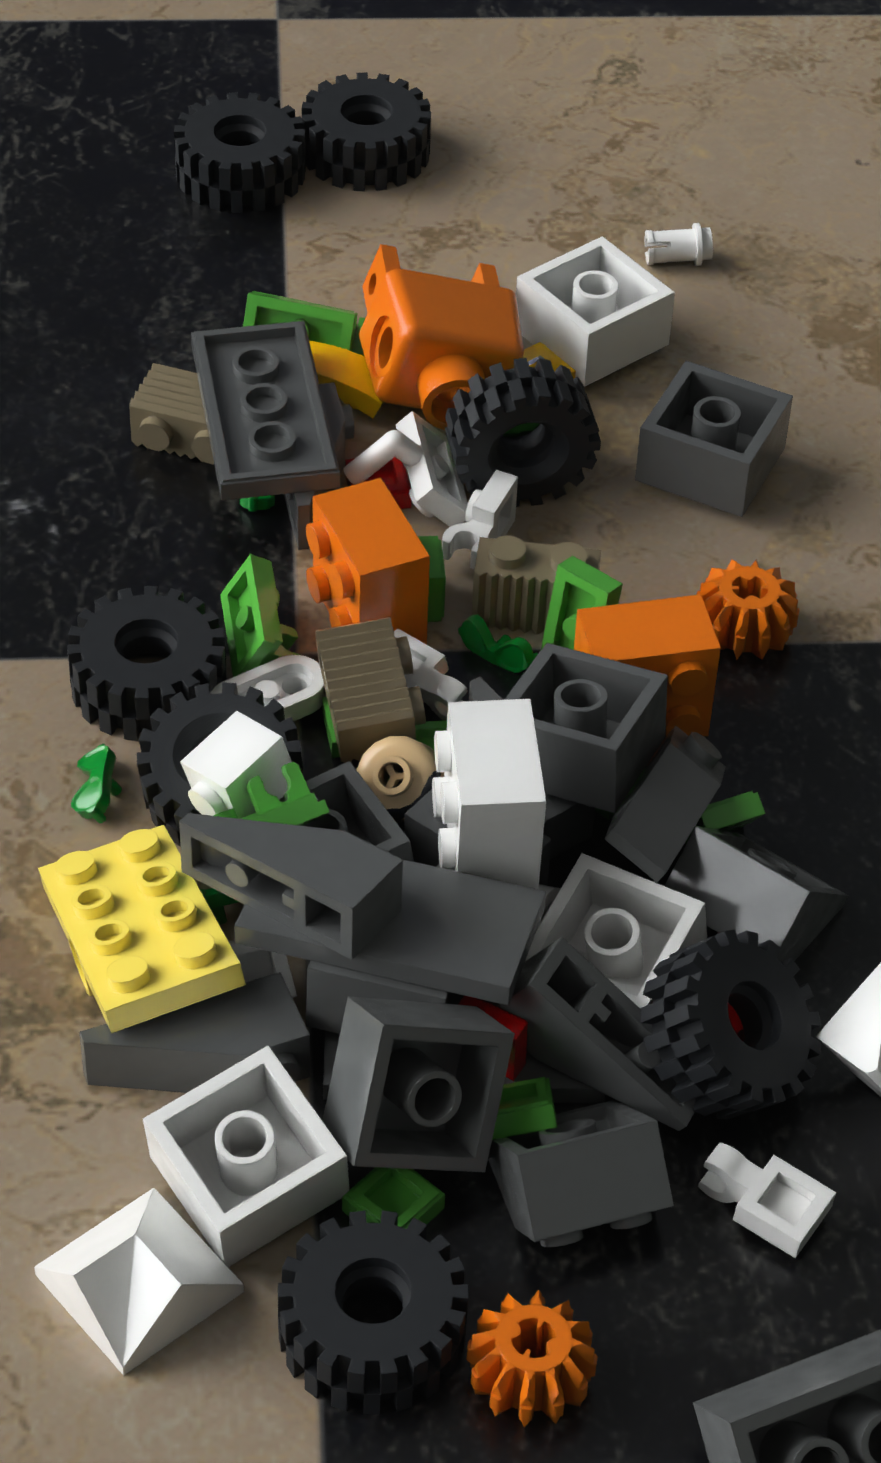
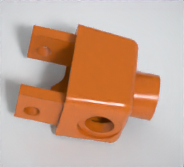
(434, 333)

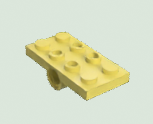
(139, 928)

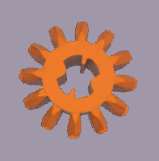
(750, 608)
(531, 1358)

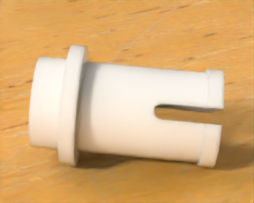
(681, 244)

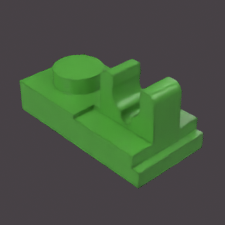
(322, 322)
(574, 588)
(252, 617)
(297, 809)

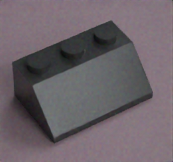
(802, 1412)

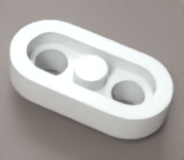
(280, 679)

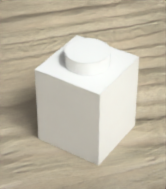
(228, 760)

